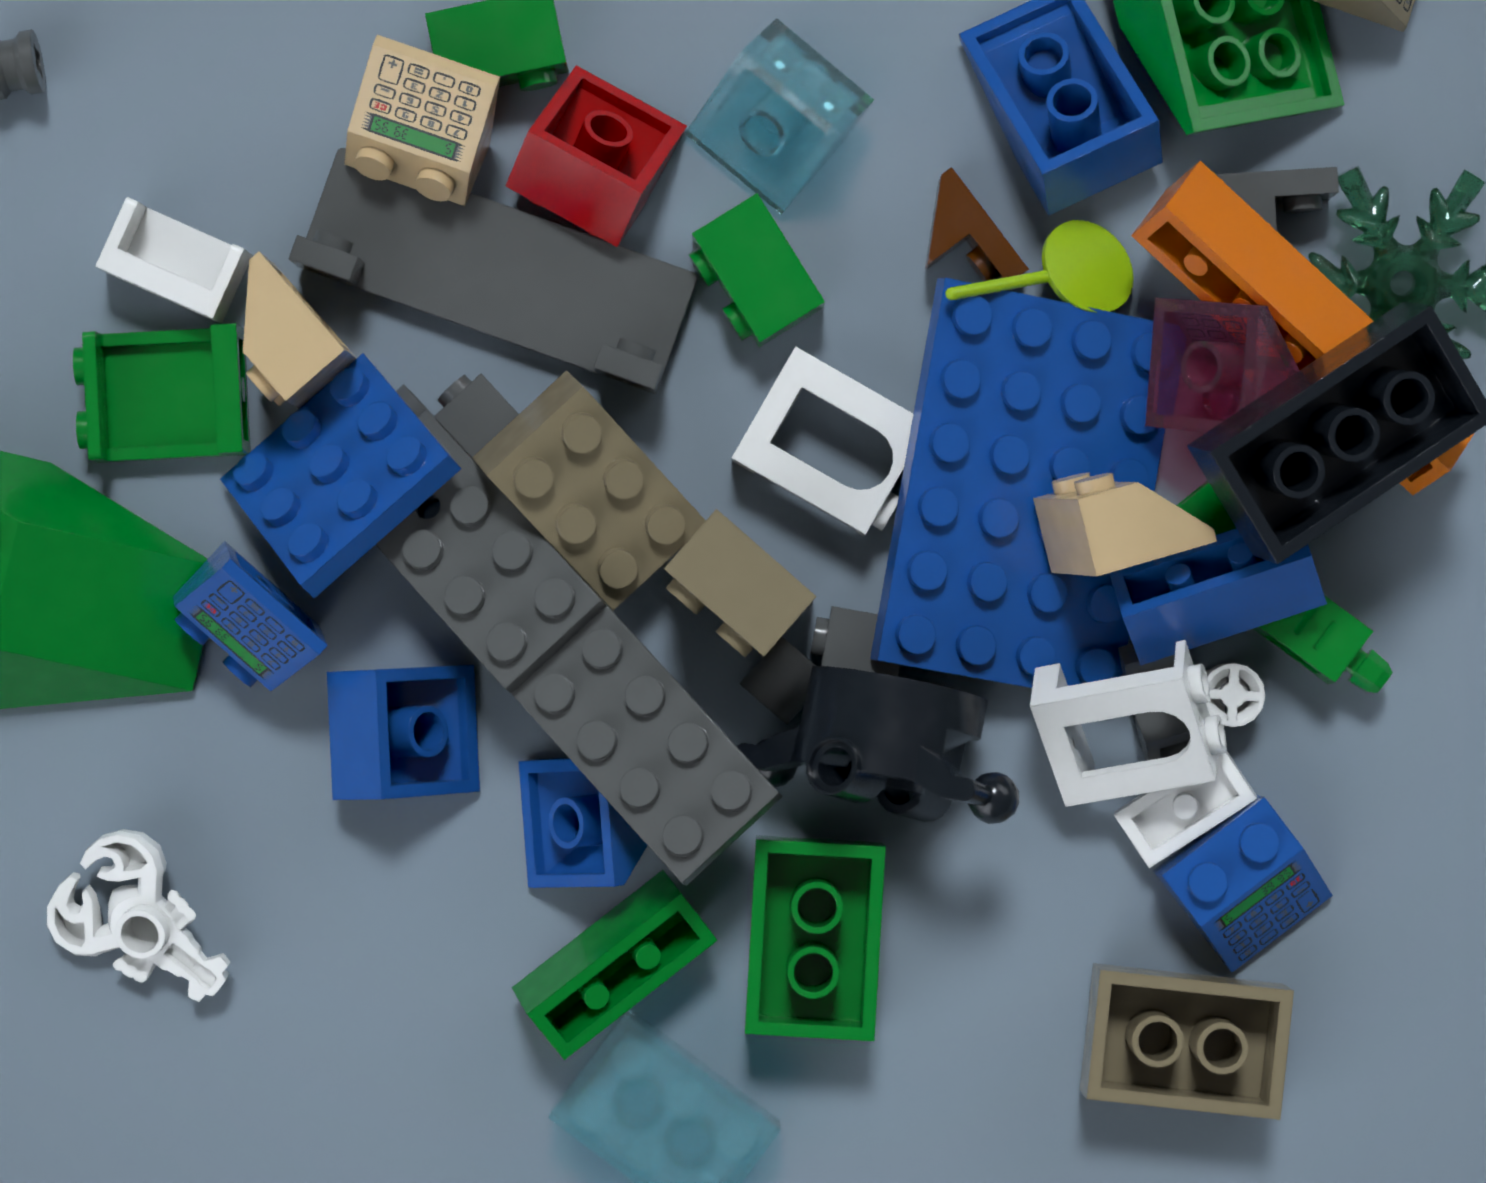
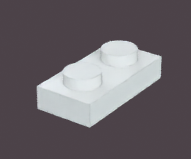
(1171, 818)

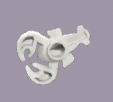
(139, 917)

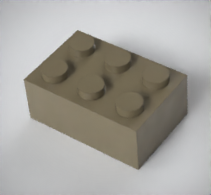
(589, 490)
(738, 584)
(1186, 1041)

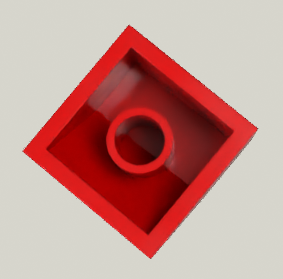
(595, 155)

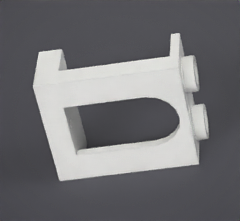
(851, 506)
(1171, 690)

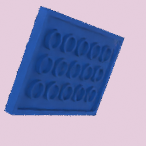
(1001, 409)

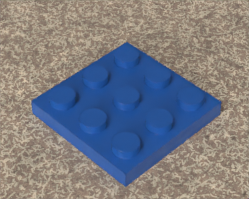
(339, 475)

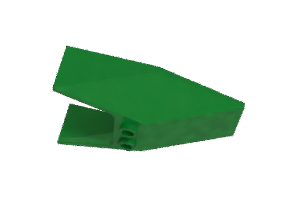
(86, 594)

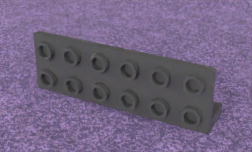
(500, 274)

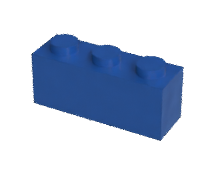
(1211, 595)

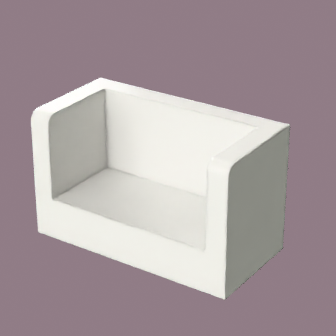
(173, 260)

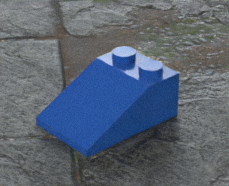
(1063, 100)

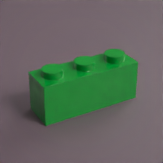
(613, 964)

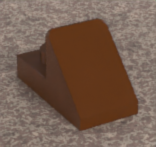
(961, 219)

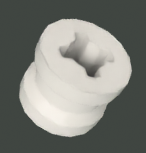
(1241, 695)

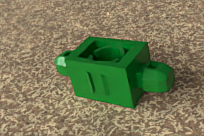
(1329, 643)

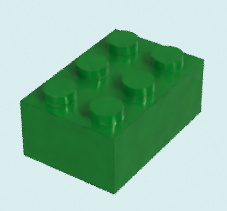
(815, 938)

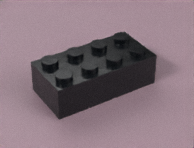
(1341, 431)

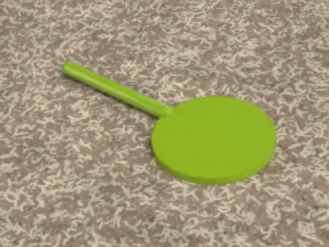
(1079, 263)

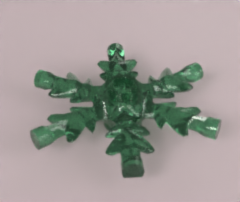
(1419, 259)

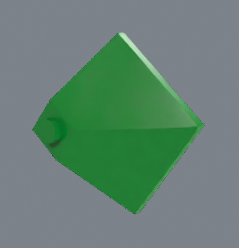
(1233, 58)

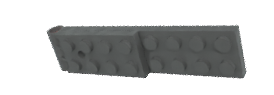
(577, 667)

